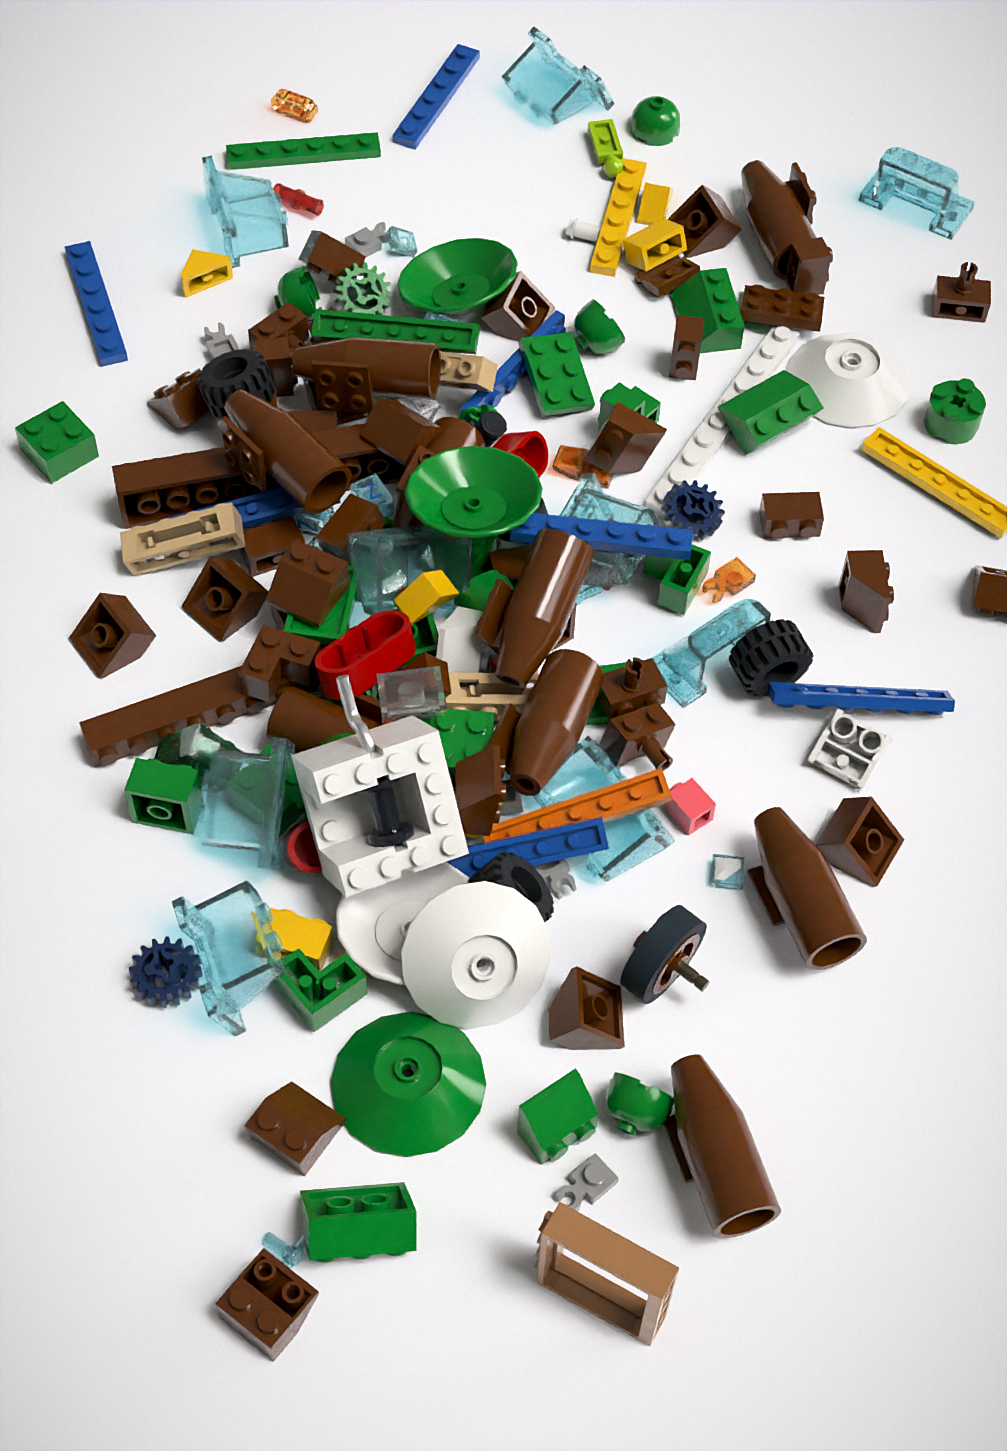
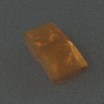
(572, 464)

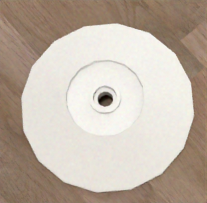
(853, 378)
(376, 920)
(460, 930)

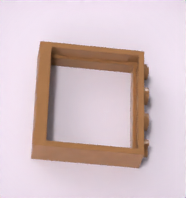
(617, 1256)

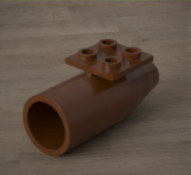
(778, 211)
(357, 368)
(453, 434)
(273, 441)
(530, 620)
(310, 719)
(551, 721)
(803, 893)
(718, 1151)

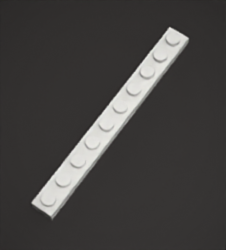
(714, 429)

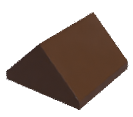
(397, 430)

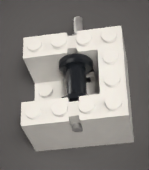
(379, 801)

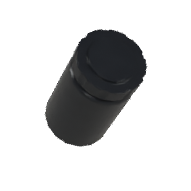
(491, 427)

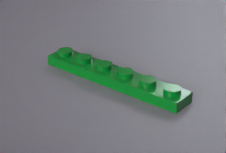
(303, 151)
(450, 335)

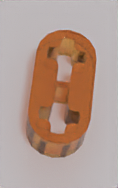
(294, 105)

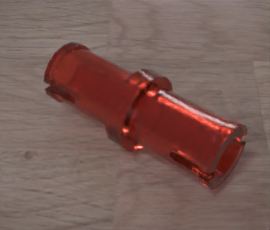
(299, 199)

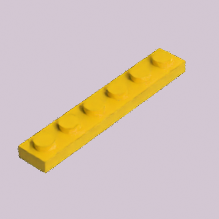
(618, 218)
(937, 481)

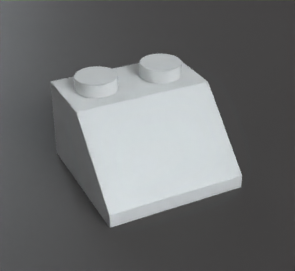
(460, 645)

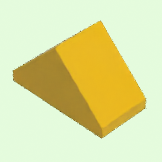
(654, 203)
(204, 271)
(425, 595)

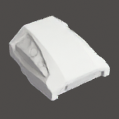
(850, 749)

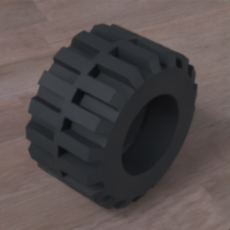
(233, 372)
(770, 654)
(517, 873)

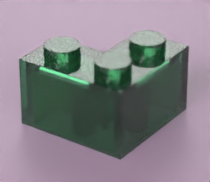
(192, 747)

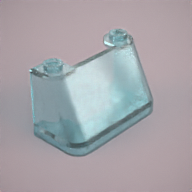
(397, 556)
(630, 837)

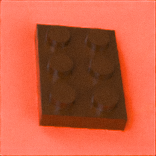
(782, 307)

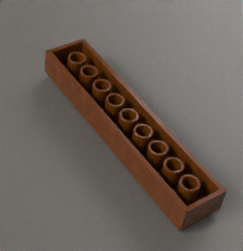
(204, 478)

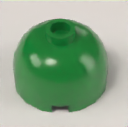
(655, 121)
(299, 290)
(597, 330)
(636, 1104)

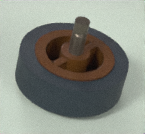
(664, 955)

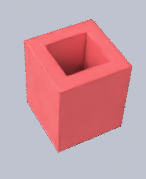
(690, 806)

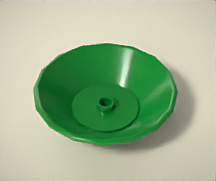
(457, 276)
(473, 492)
(411, 1112)

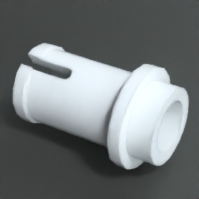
(582, 230)

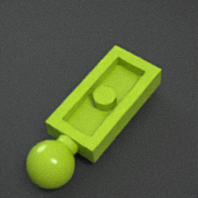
(606, 146)

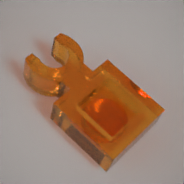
(730, 577)

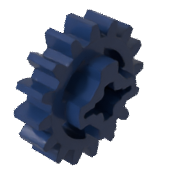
(694, 509)
(151, 980)

